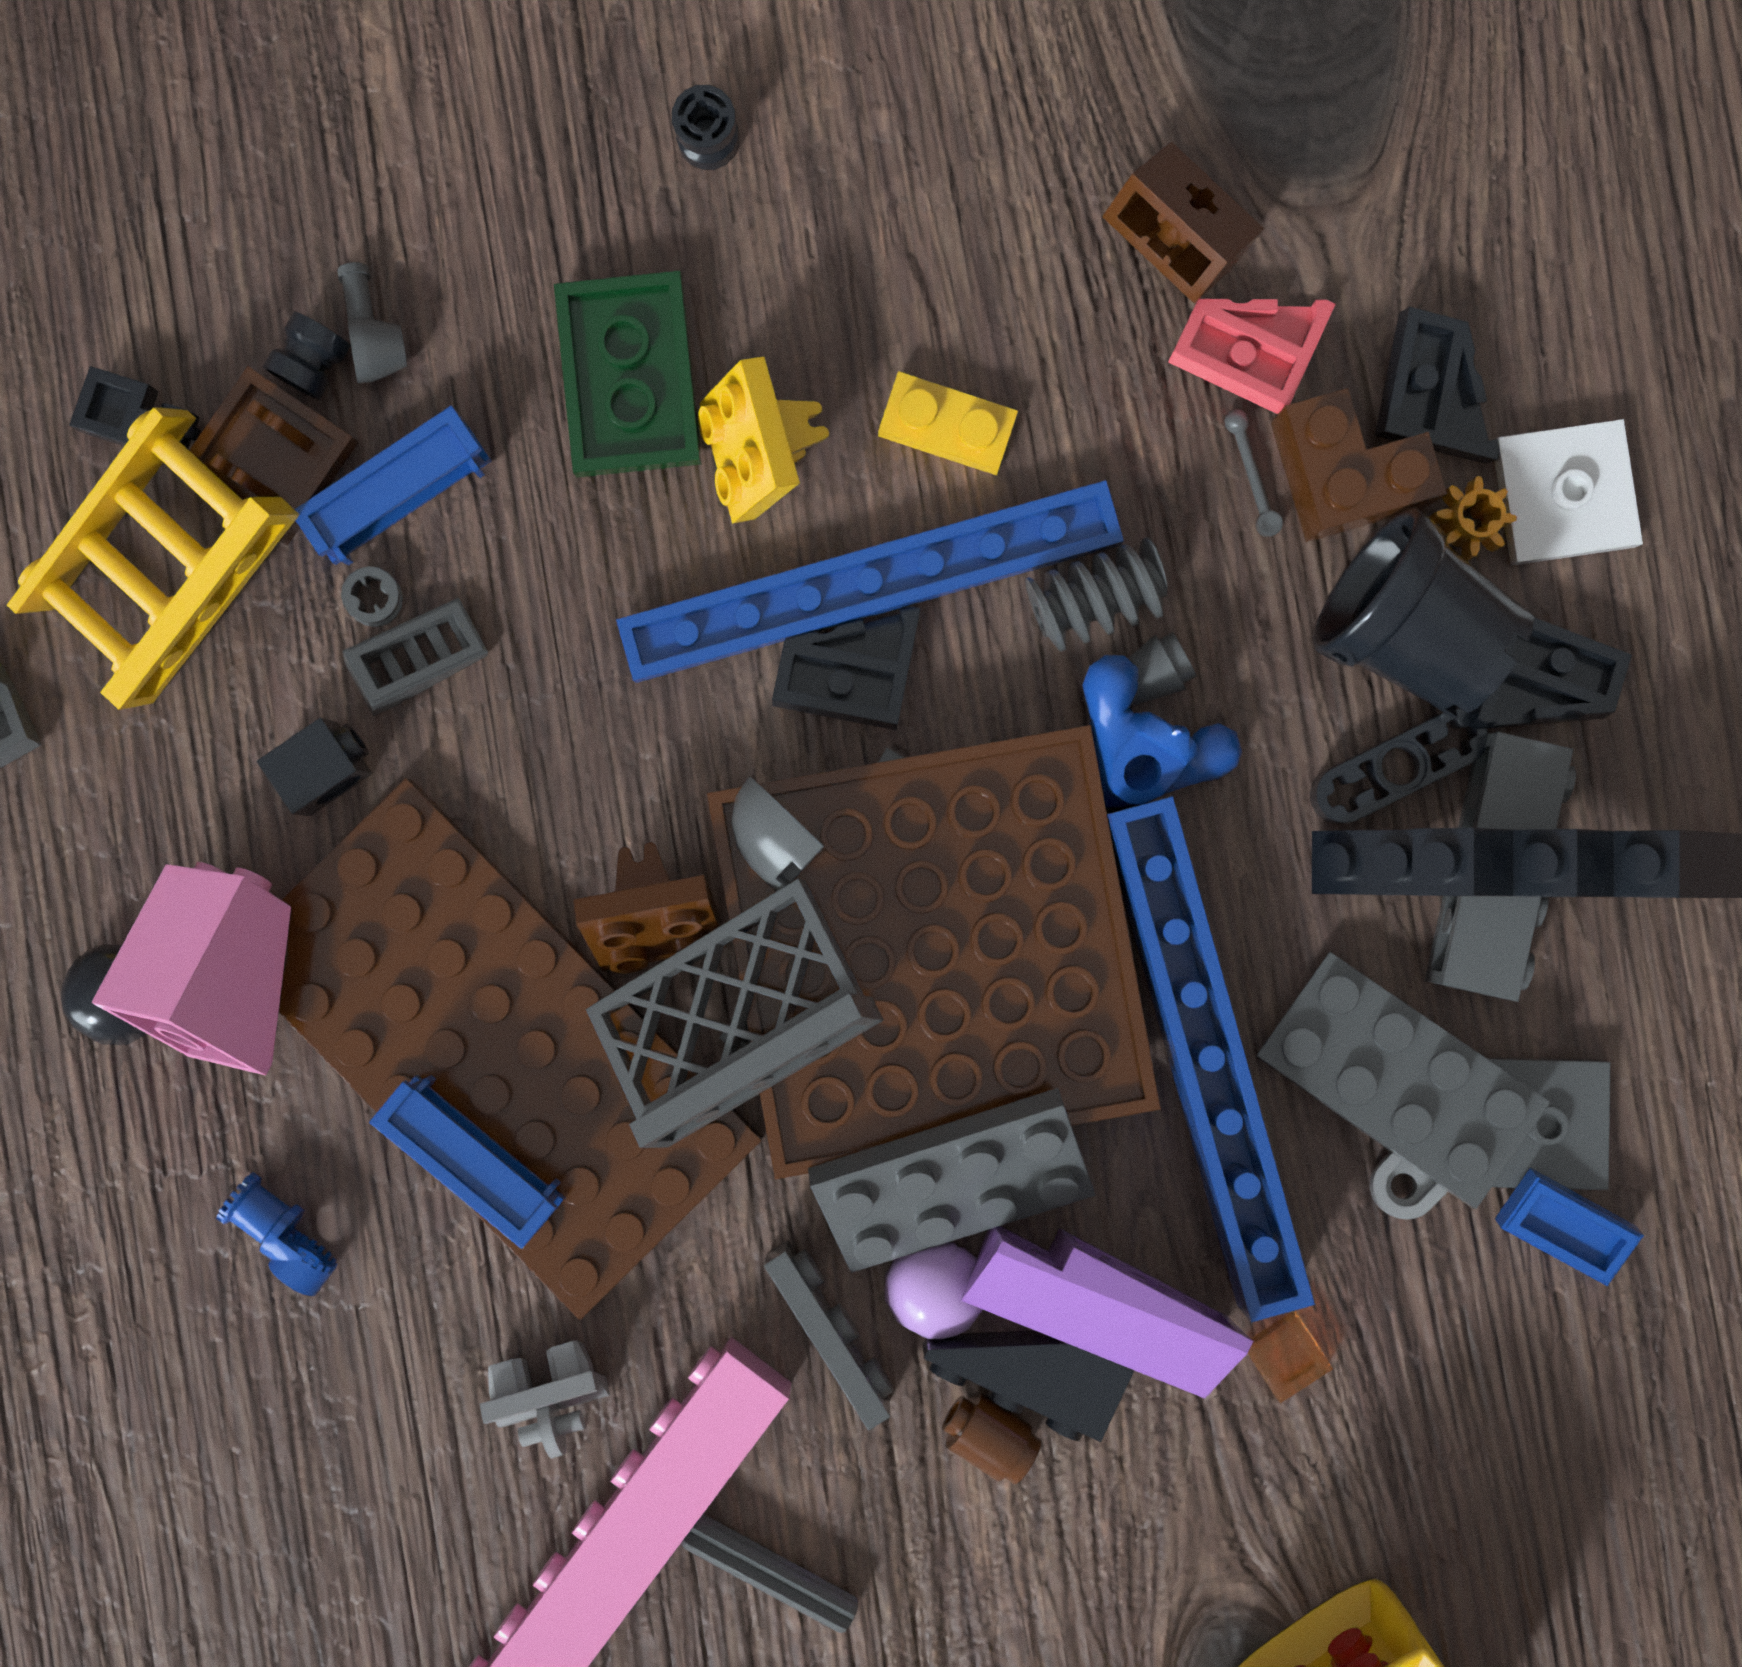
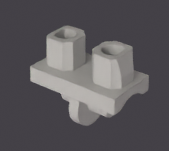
(517, 1401)

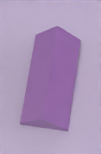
(1105, 1309)

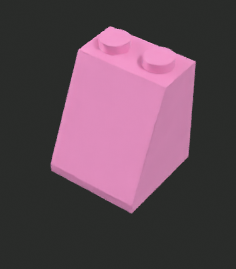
(204, 966)

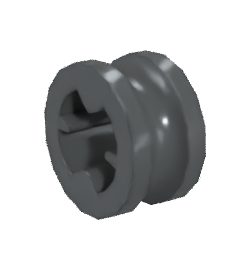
(356, 607)

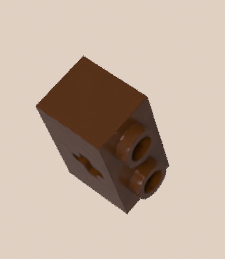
(1182, 222)

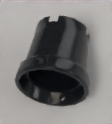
(1422, 617)

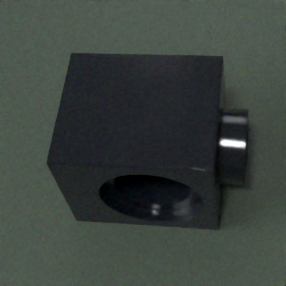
(316, 765)

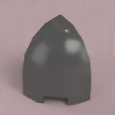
(771, 837)

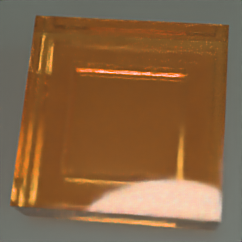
(1288, 1357)

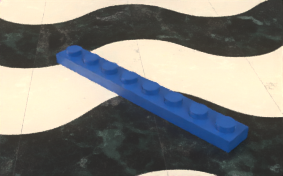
(870, 581)

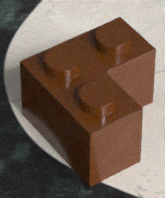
(1340, 481)

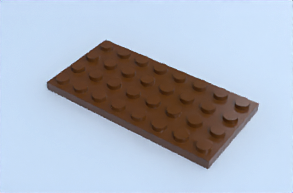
(437, 965)

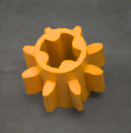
(1483, 505)

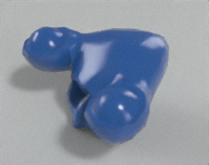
(1141, 752)

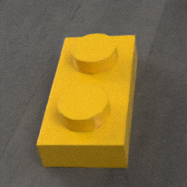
(947, 423)

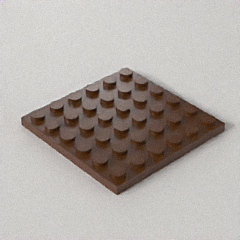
(979, 923)

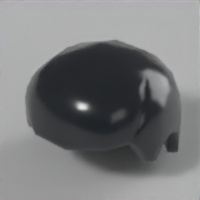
(79, 990)

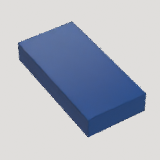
(1568, 1227)

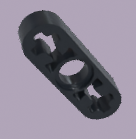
(1363, 802)

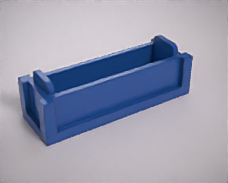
(391, 486)
(467, 1160)

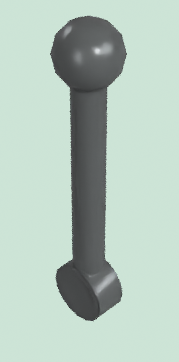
(1269, 521)

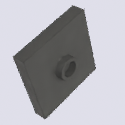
(1573, 1131)

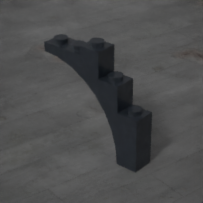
(1528, 863)

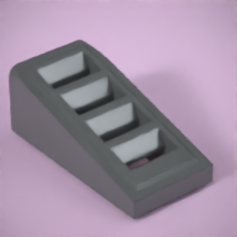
(404, 635)

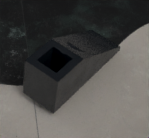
(1037, 1373)

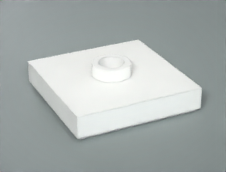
(1568, 492)

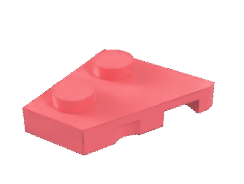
(1252, 346)

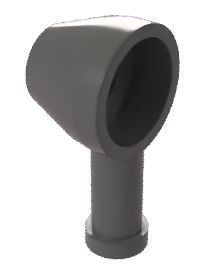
(374, 343)

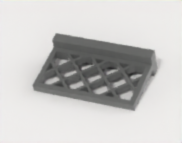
(759, 1064)

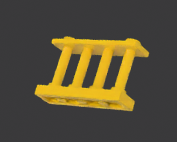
(213, 573)

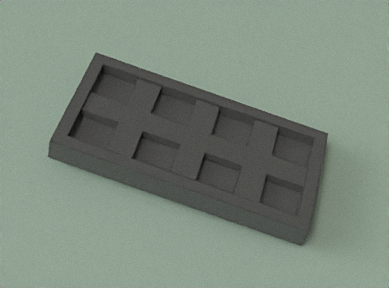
(1403, 1080)
(952, 1181)

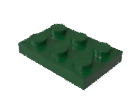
(627, 374)

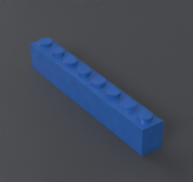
(1208, 1061)

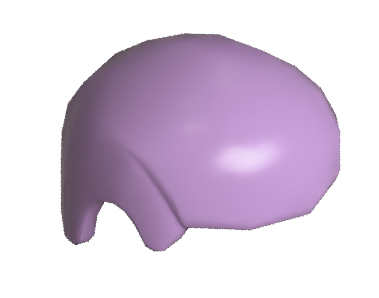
(928, 1289)

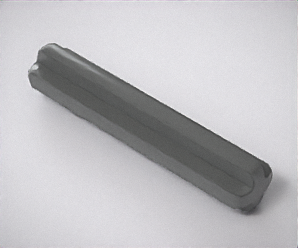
(771, 1573)

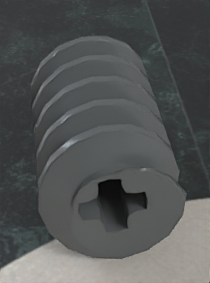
(1099, 595)

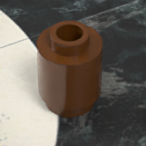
(991, 1438)

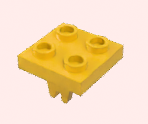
(755, 438)

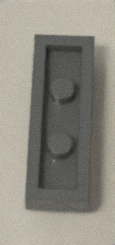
(830, 1333)

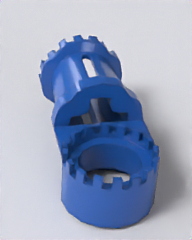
(273, 1223)

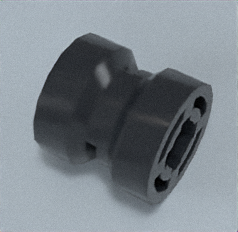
(709, 142)
(306, 356)

